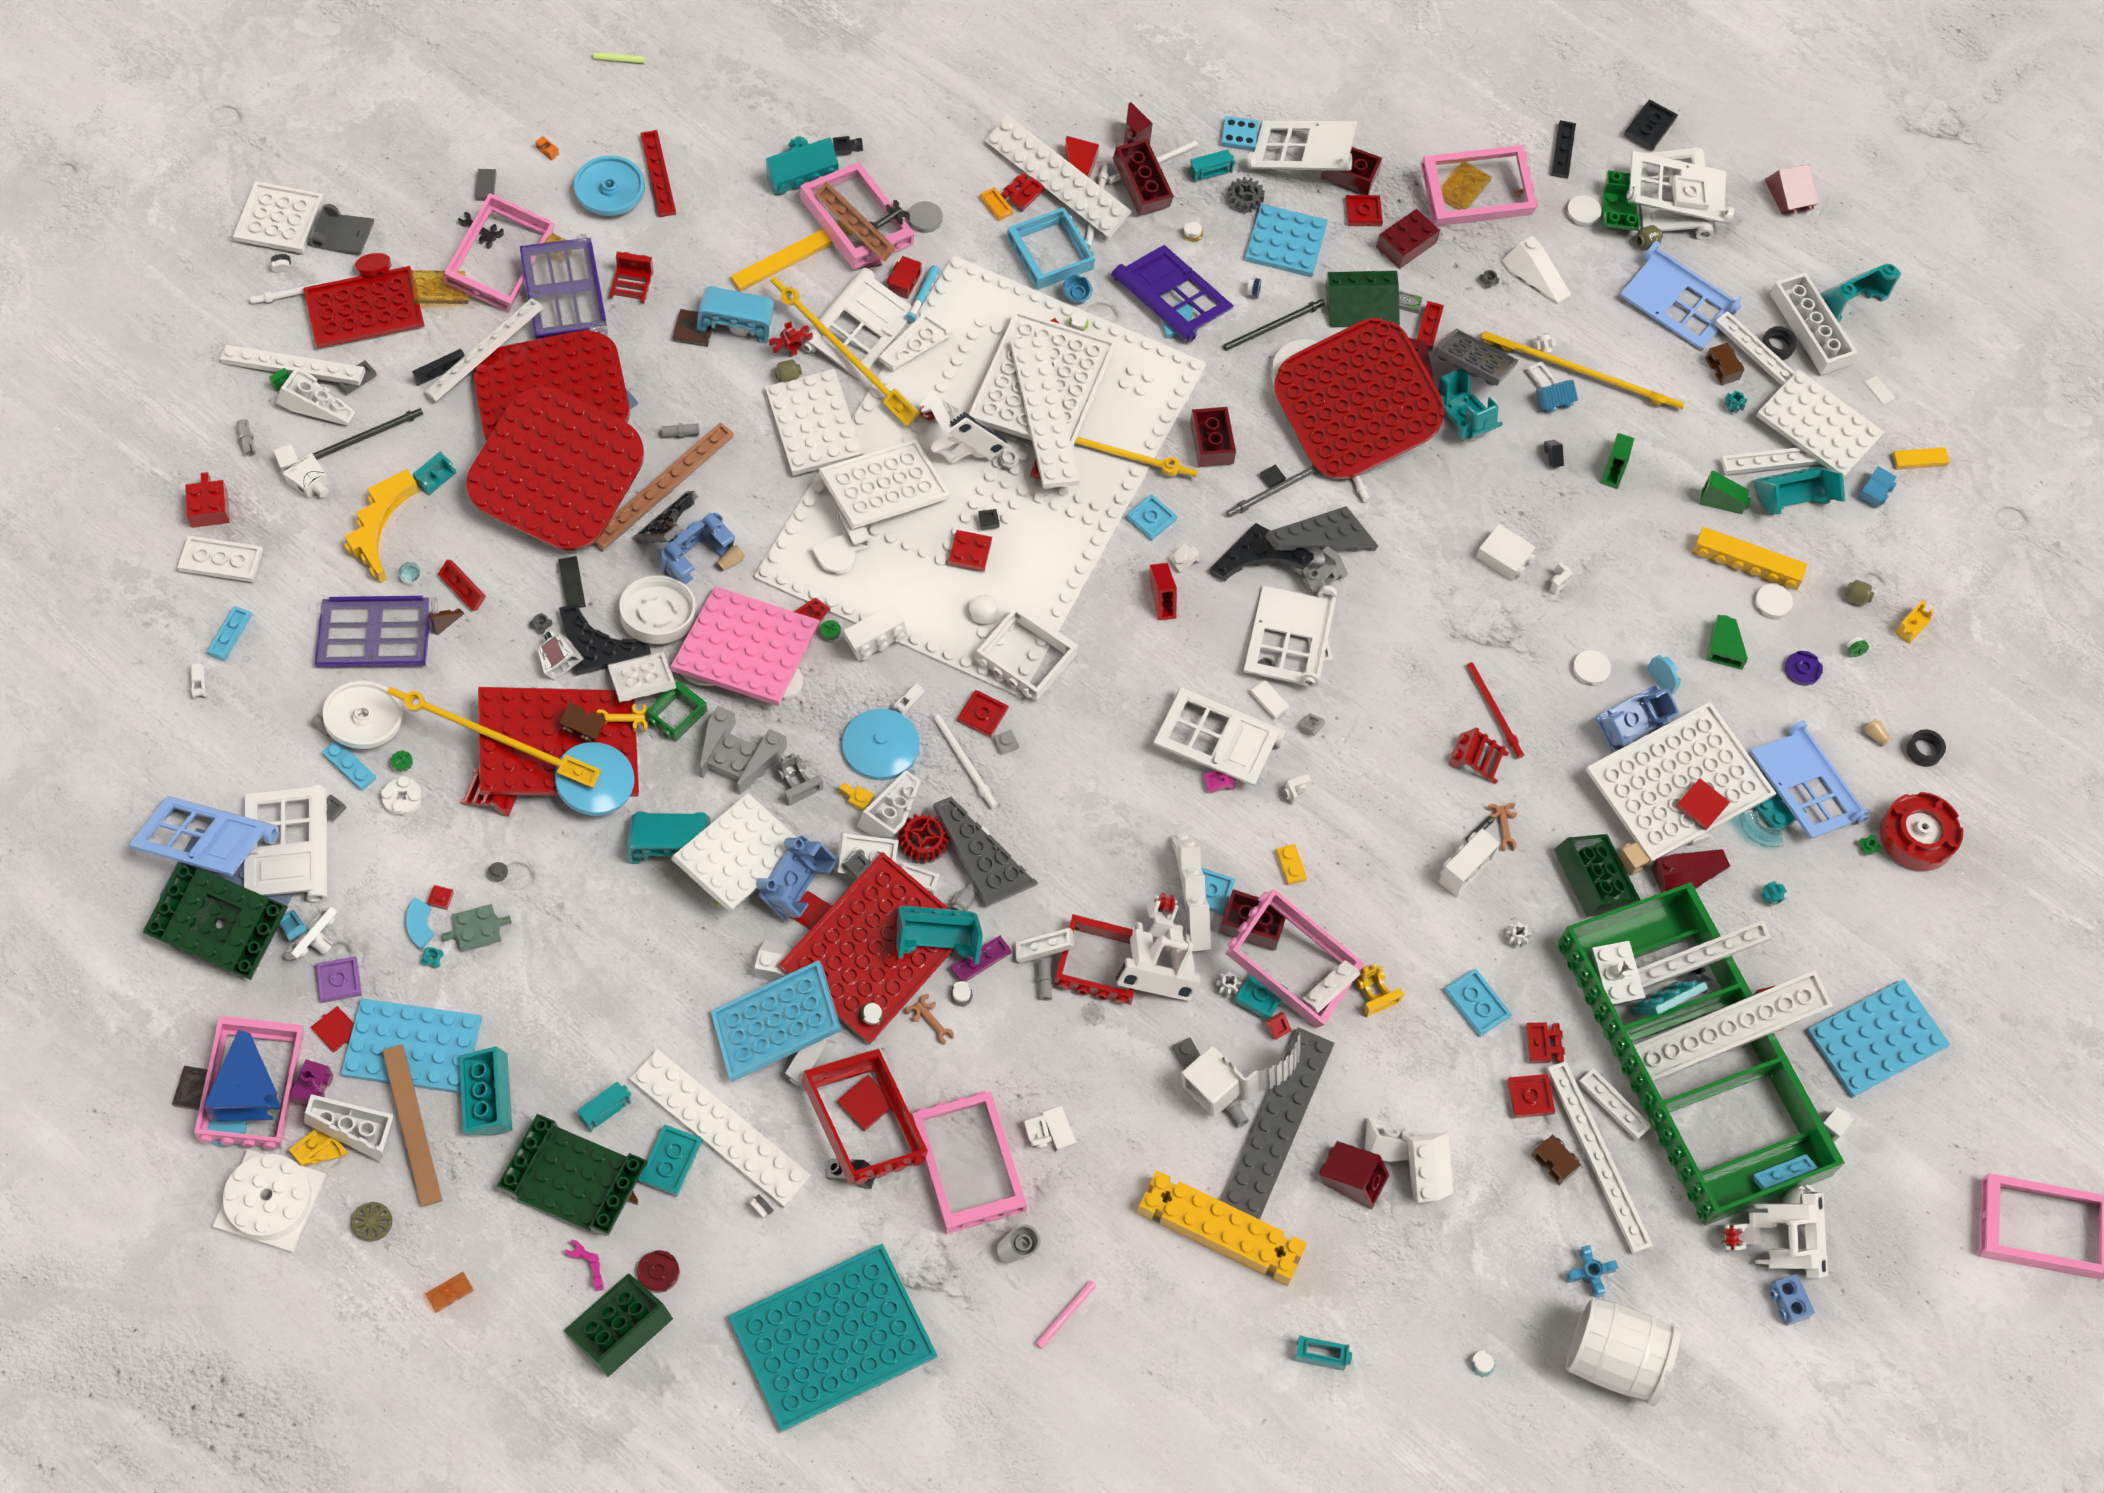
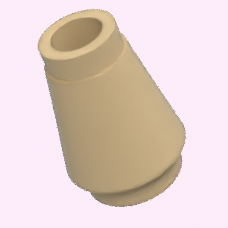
(731, 557)
(1877, 731)

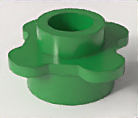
(1866, 848)

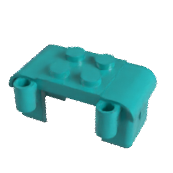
(1465, 409)

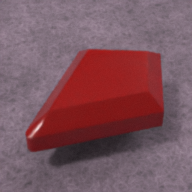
(814, 609)

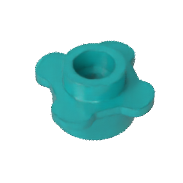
(428, 952)

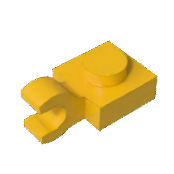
(858, 798)

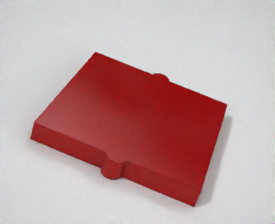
(814, 912)
(334, 1029)

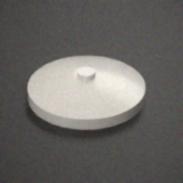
(362, 715)

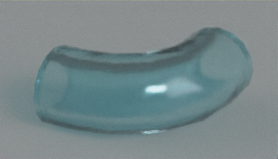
(1758, 832)

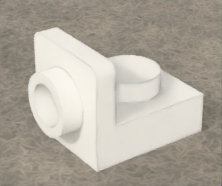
(1561, 579)
(1295, 786)

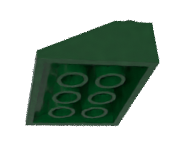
(1362, 296)
(1596, 873)
(618, 1324)

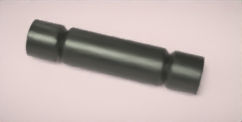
(1484, 825)

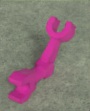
(592, 1258)

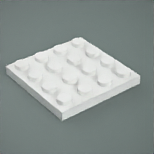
(278, 217)

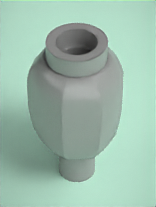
(964, 898)

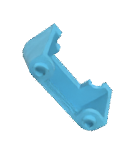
(736, 310)

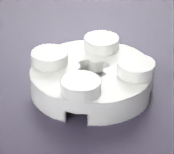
(402, 786)

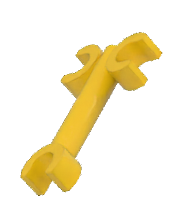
(636, 717)

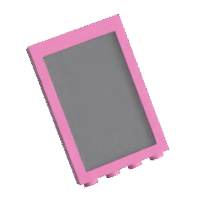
(865, 196)
(969, 1162)

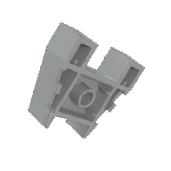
(736, 757)

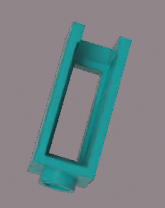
(1212, 165)
(604, 1105)
(1321, 1360)

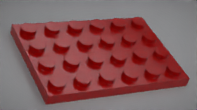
(362, 307)

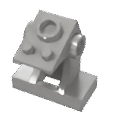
(1327, 574)
(794, 765)

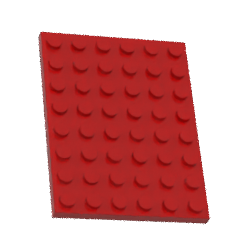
(534, 719)
(860, 949)

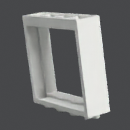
(1042, 630)

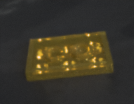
(1464, 186)
(430, 289)

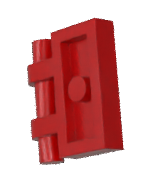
(1026, 194)
(1539, 1044)

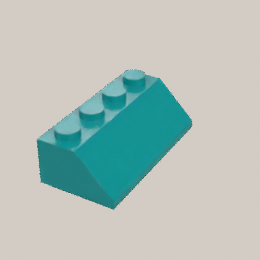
(801, 165)
(485, 1092)

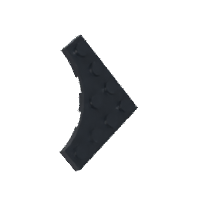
(664, 526)
(1256, 549)
(595, 646)

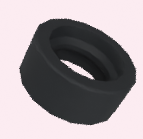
(1784, 334)
(1932, 737)

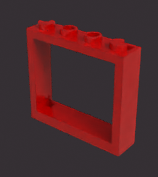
(1087, 987)

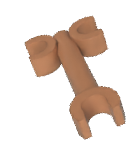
(1504, 813)
(923, 1008)

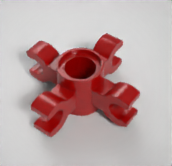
(790, 339)

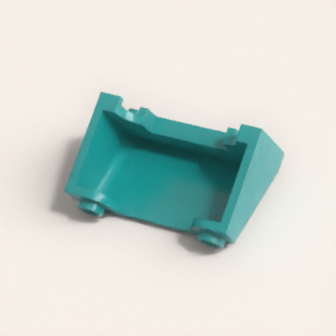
(1874, 282)
(662, 833)

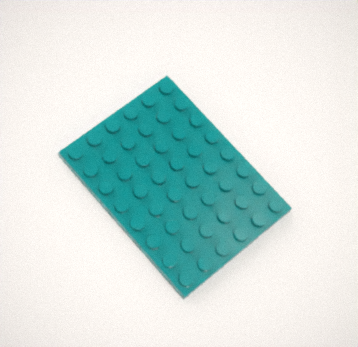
(832, 1337)

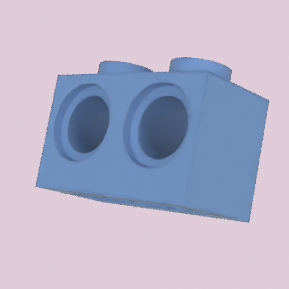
(1797, 1299)

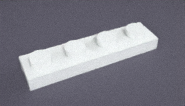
(1615, 1104)

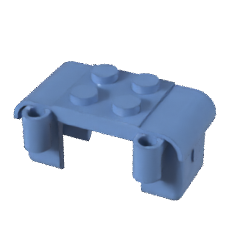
(708, 528)
(1637, 716)
(793, 876)

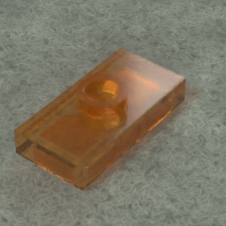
(449, 1292)

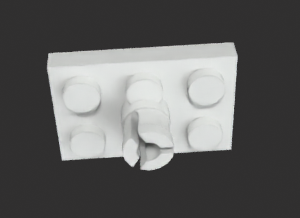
(869, 846)
(312, 936)
(1618, 972)

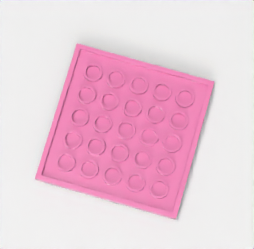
(745, 645)

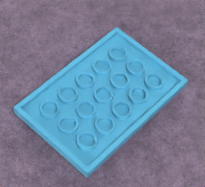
(775, 1021)
(1878, 1038)
(430, 1039)

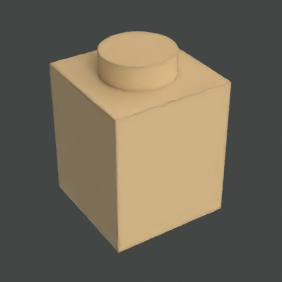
(1634, 858)

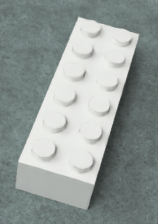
(1813, 323)

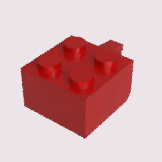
(207, 502)

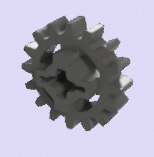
(1245, 194)

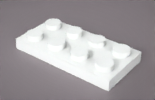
(220, 558)

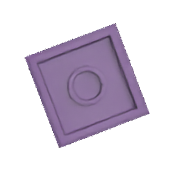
(338, 979)

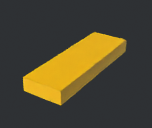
(1920, 458)

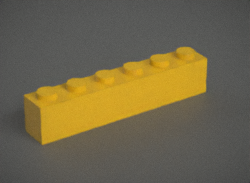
(1750, 558)

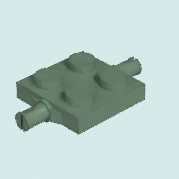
(476, 927)

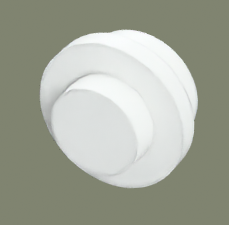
(1009, 459)

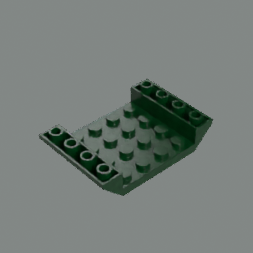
(571, 1177)

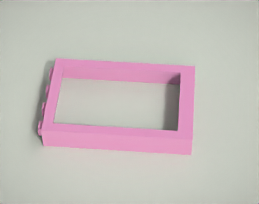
(1435, 197)
(513, 212)
(1311, 930)
(259, 1030)
(1991, 1220)

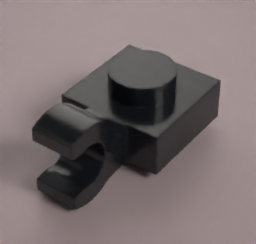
(843, 145)

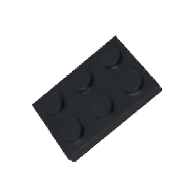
(1651, 124)

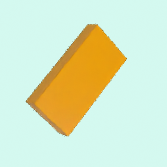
(996, 204)

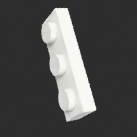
(1044, 945)
(1331, 986)

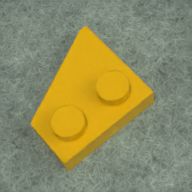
(317, 1148)

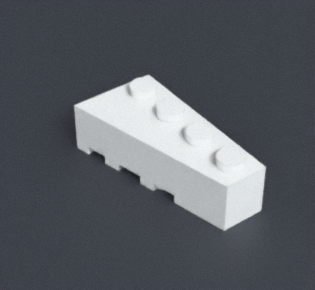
(350, 1124)

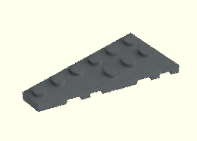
(1334, 529)
(985, 860)

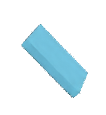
(1477, 1002)

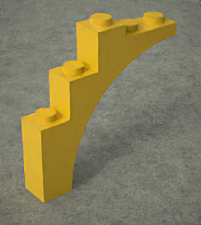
(383, 501)

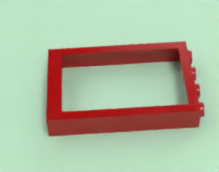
(853, 1067)

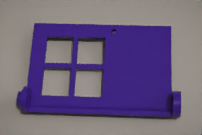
(1160, 273)

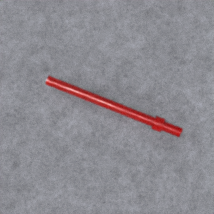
(1511, 740)

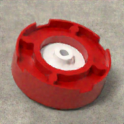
(1921, 831)

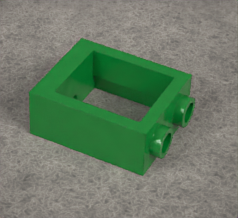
(665, 700)

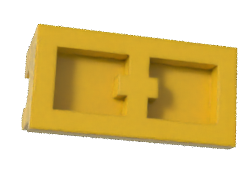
(1914, 622)

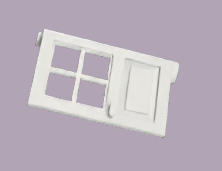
(1326, 146)
(1715, 183)
(1668, 220)
(870, 305)
(1297, 616)
(1240, 747)
(291, 865)

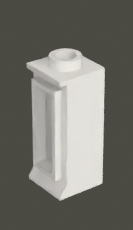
(858, 536)

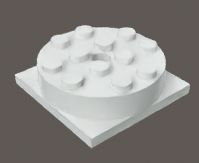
(271, 1221)

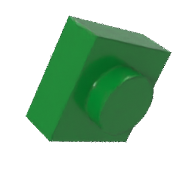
(278, 379)

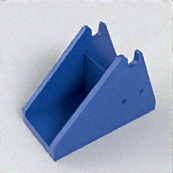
(242, 1086)

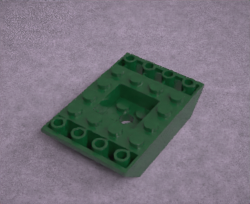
(195, 903)

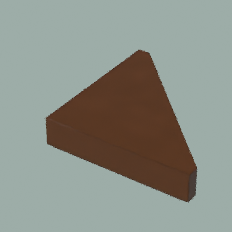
(444, 619)

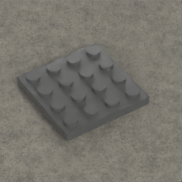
(1476, 357)

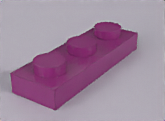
(989, 955)

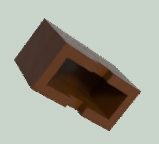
(1725, 363)
(577, 721)
(1557, 1159)

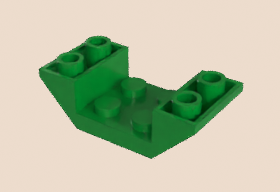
(1616, 208)

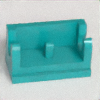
(434, 473)

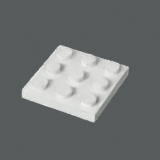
(641, 676)

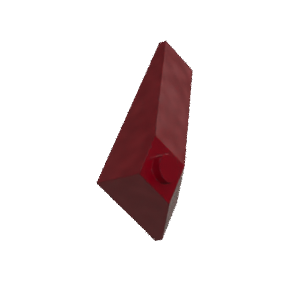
(1689, 867)

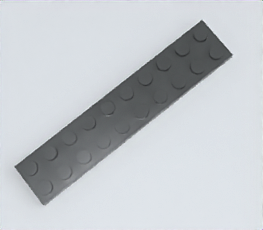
(1277, 1127)

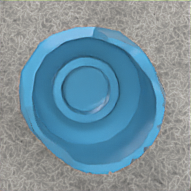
(1077, 288)

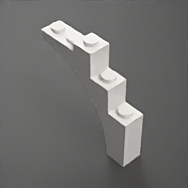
(1193, 885)

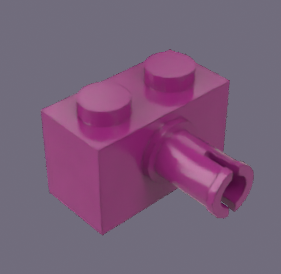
(311, 1080)

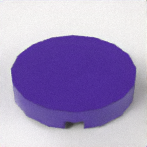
(1803, 668)

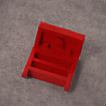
(633, 268)
(1469, 750)
(501, 803)

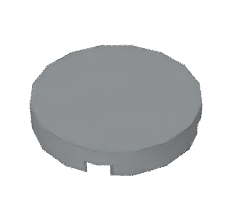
(925, 216)

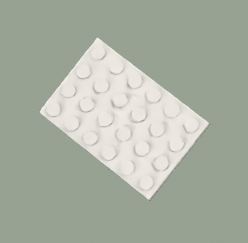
(813, 421)
(1820, 423)
(884, 483)
(735, 852)

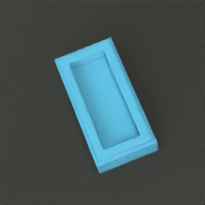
(292, 925)

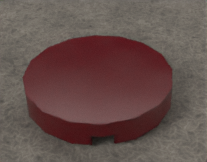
(658, 1271)

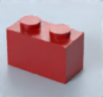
(904, 276)

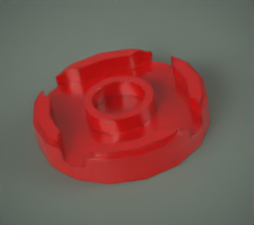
(372, 264)

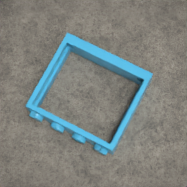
(1043, 222)

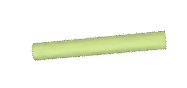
(617, 57)

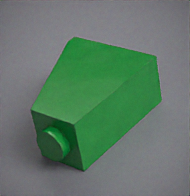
(1617, 460)
(1724, 494)
(1726, 643)

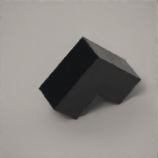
(1555, 452)
(1698, 975)

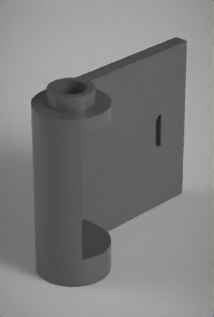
(340, 231)

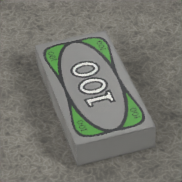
(1409, 302)

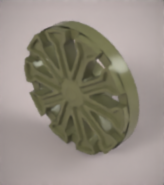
(372, 1221)

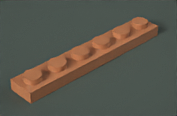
(855, 221)

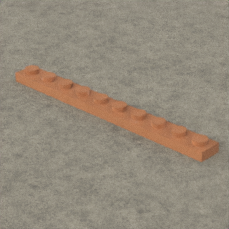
(664, 484)

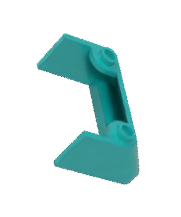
(1800, 487)
(938, 929)

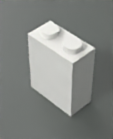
(1506, 552)

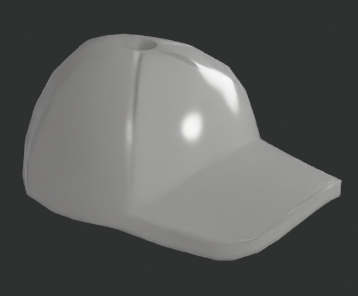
(1010, 1247)

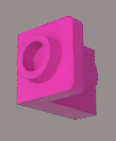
(1217, 781)

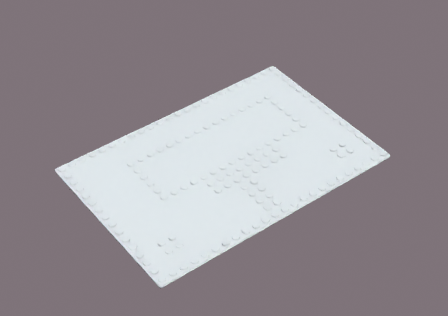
(1045, 534)

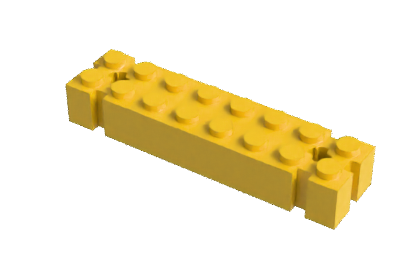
(1221, 1228)

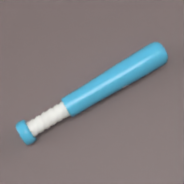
(923, 292)

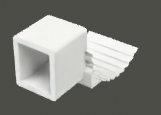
(1218, 1083)

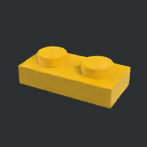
(1291, 864)

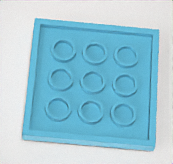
(1286, 240)

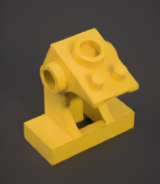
(1374, 975)

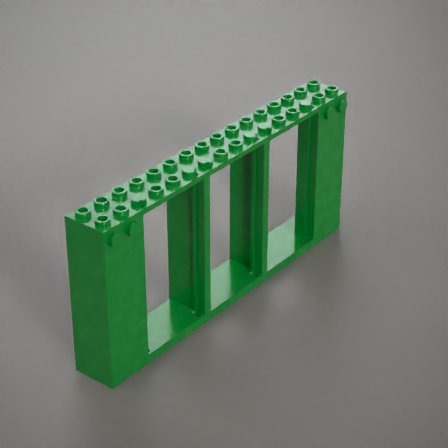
(1654, 926)

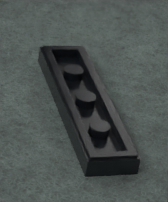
(1563, 149)

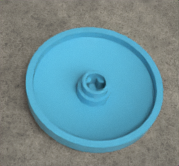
(609, 185)
(880, 744)
(612, 787)

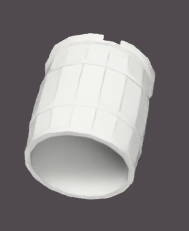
(1623, 1350)

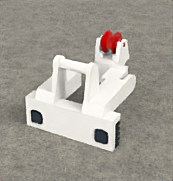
(971, 435)
(1142, 972)
(1793, 1214)

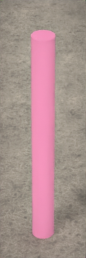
(1065, 1314)

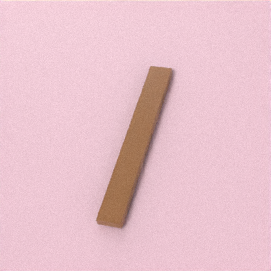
(412, 1125)

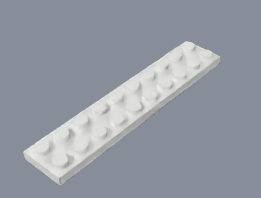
(1058, 176)
(1044, 412)
(1734, 1026)
(720, 1128)

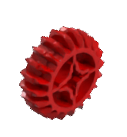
(910, 831)

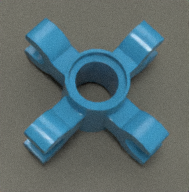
(1595, 1281)

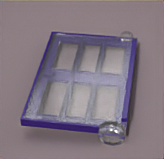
(566, 285)
(374, 631)

